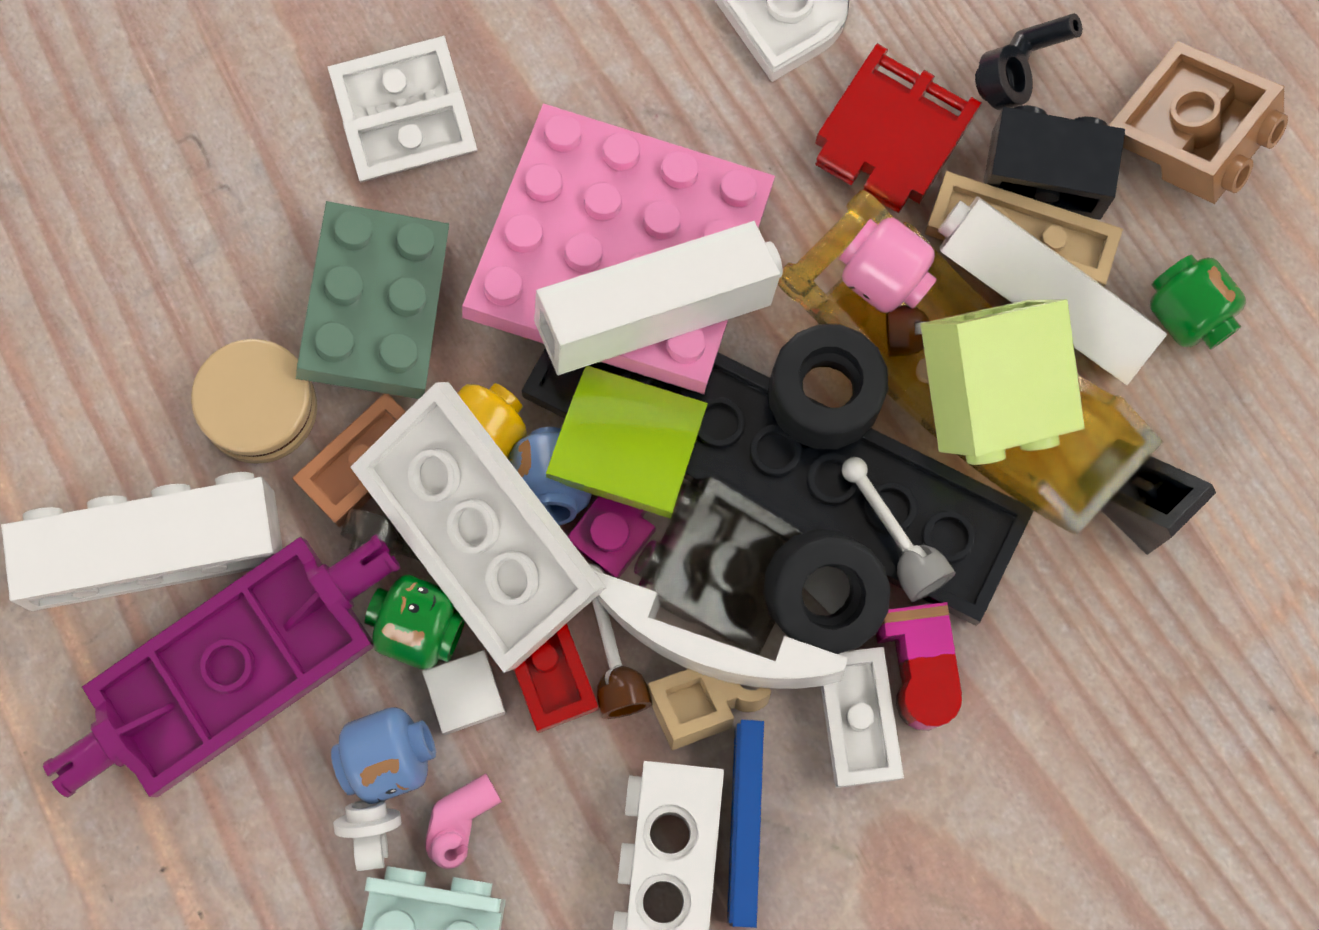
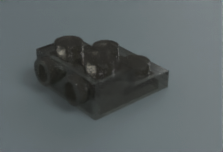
(716, 562)

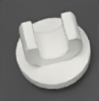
(368, 828)

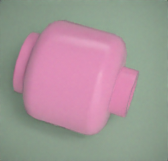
(888, 265)

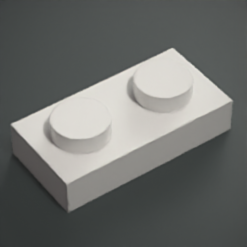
(862, 722)

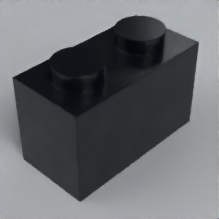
(1056, 159)

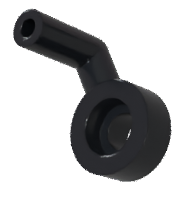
(1004, 72)

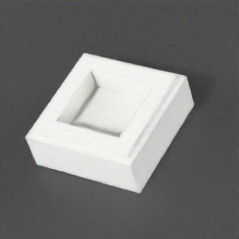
(464, 692)

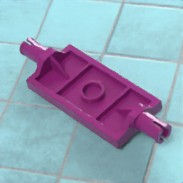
(225, 668)

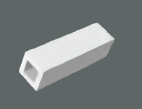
(1027, 269)
(656, 297)

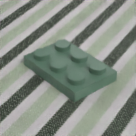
(373, 301)

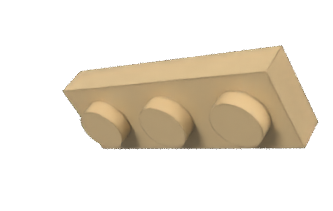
(1075, 237)

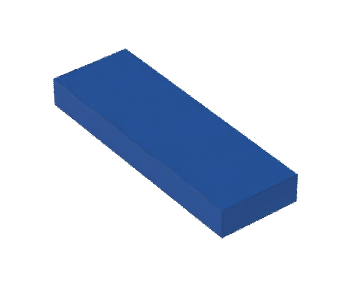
(745, 824)

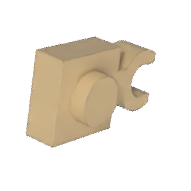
(699, 706)

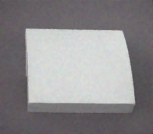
(402, 109)

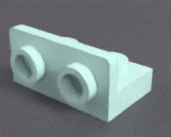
(406, 904)

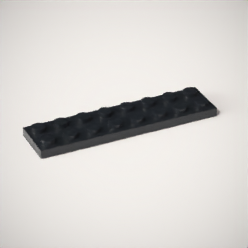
(806, 486)

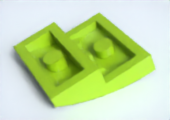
(626, 441)

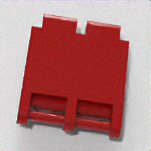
(892, 131)

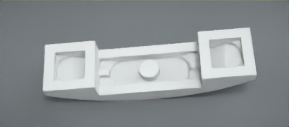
(795, 667)

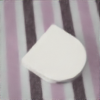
(785, 31)

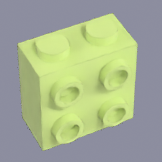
(1003, 379)

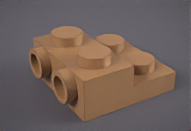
(1202, 121)

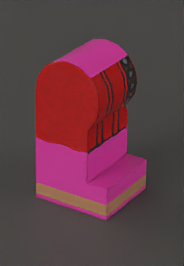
(926, 663)

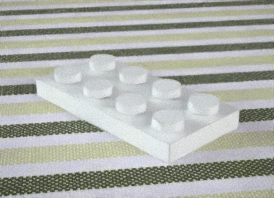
(477, 526)

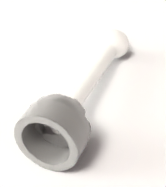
(919, 567)

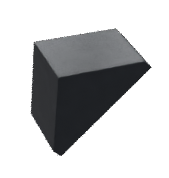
(1157, 503)

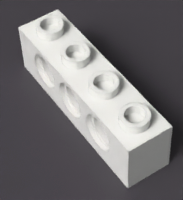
(695, 797)

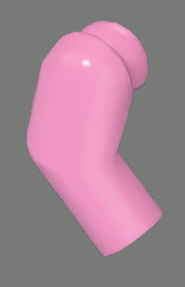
(452, 821)

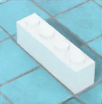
(140, 542)

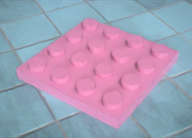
(602, 198)

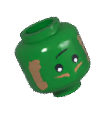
(1197, 302)
(414, 623)

